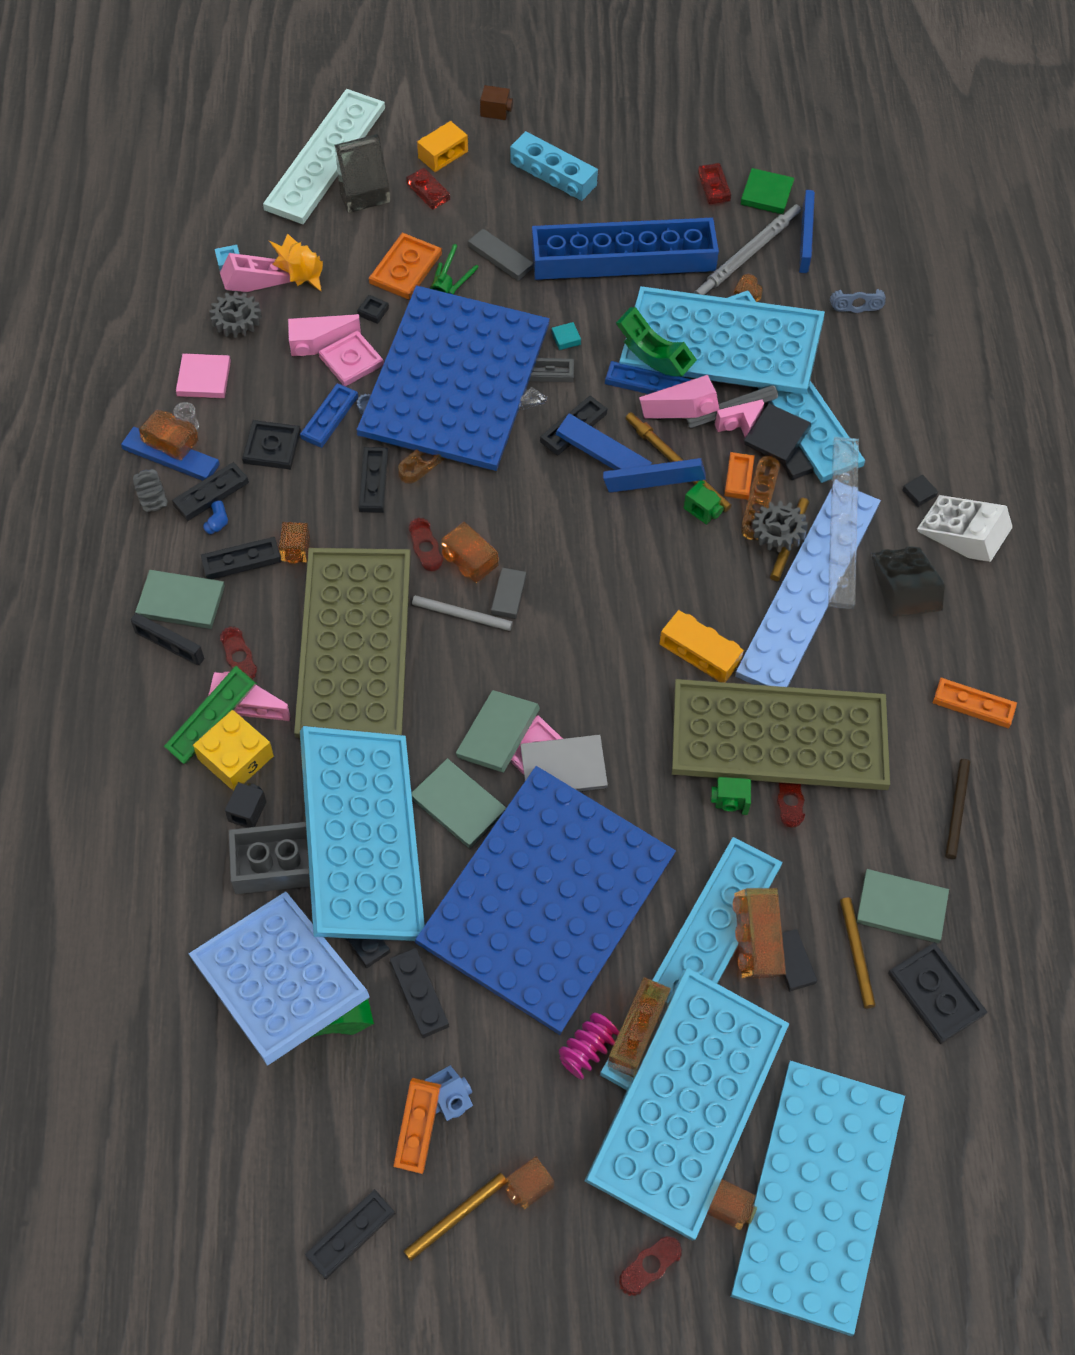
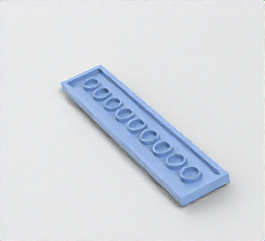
(798, 603)

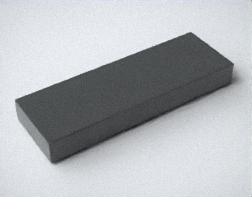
(500, 254)

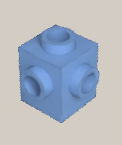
(453, 1094)

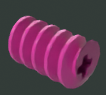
(587, 1043)

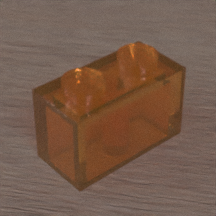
(469, 552)

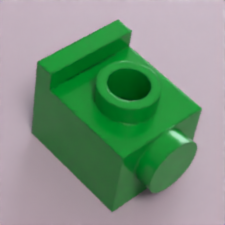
(703, 503)
(732, 794)

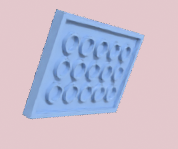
(278, 977)

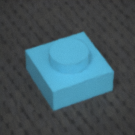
(222, 253)

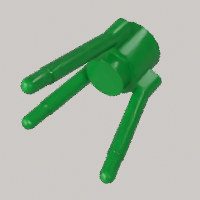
(443, 282)

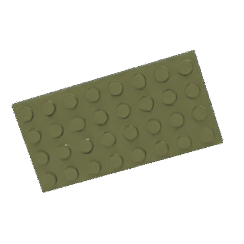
(354, 640)
(780, 734)

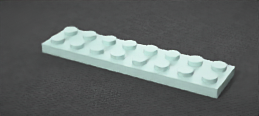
(316, 164)

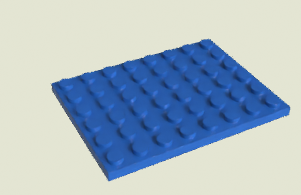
(454, 378)
(546, 899)

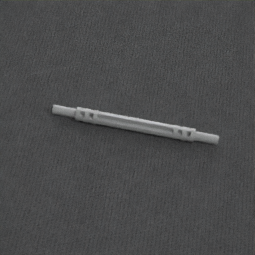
(748, 250)

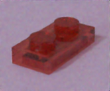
(714, 183)
(428, 188)

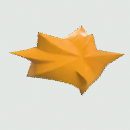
(298, 262)

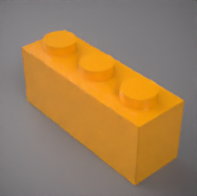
(701, 646)

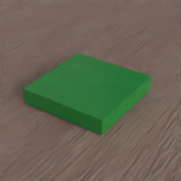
(767, 191)

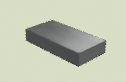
(509, 593)

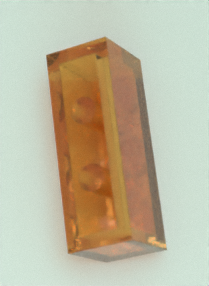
(759, 933)
(639, 1027)

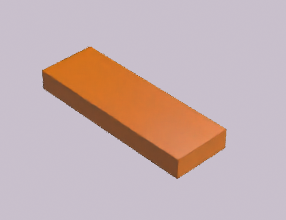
(974, 703)
(417, 1125)

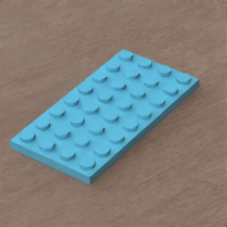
(735, 338)
(360, 835)
(688, 1104)
(819, 1198)

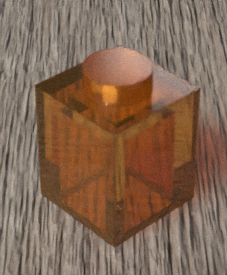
(294, 542)
(529, 1183)
(732, 1205)

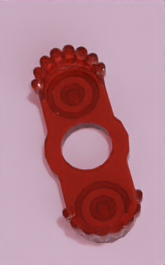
(421, 533)
(234, 642)
(791, 815)
(635, 1278)

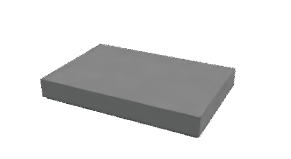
(571, 760)

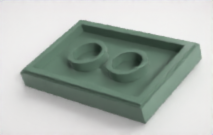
(180, 599)
(497, 731)
(458, 803)
(902, 906)

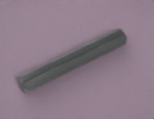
(766, 394)

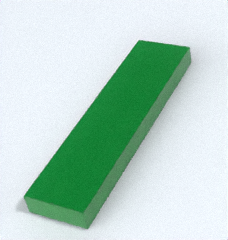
(214, 708)

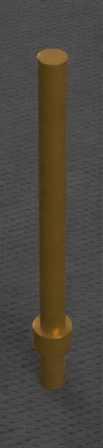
(645, 431)

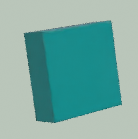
(566, 336)

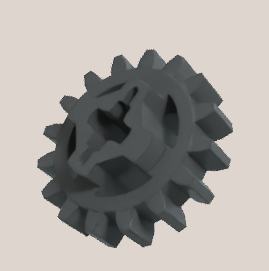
(235, 314)
(779, 526)

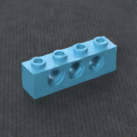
(553, 165)

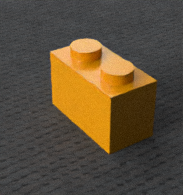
(442, 146)

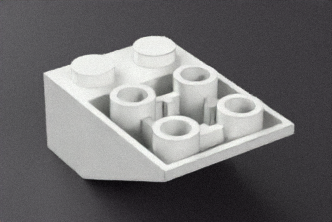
(967, 526)

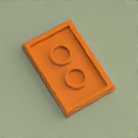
(405, 265)

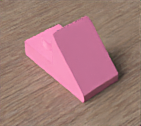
(739, 416)

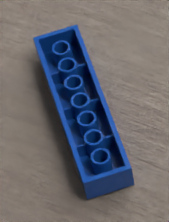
(624, 248)

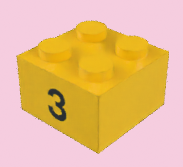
(233, 750)

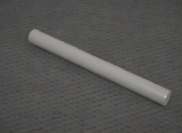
(462, 613)

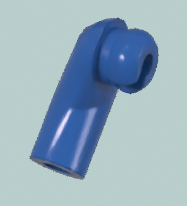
(217, 520)

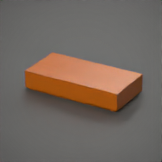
(739, 476)

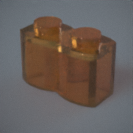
(168, 434)

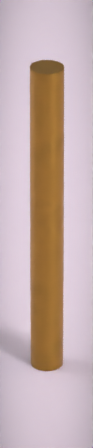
(784, 554)
(857, 953)
(455, 1216)

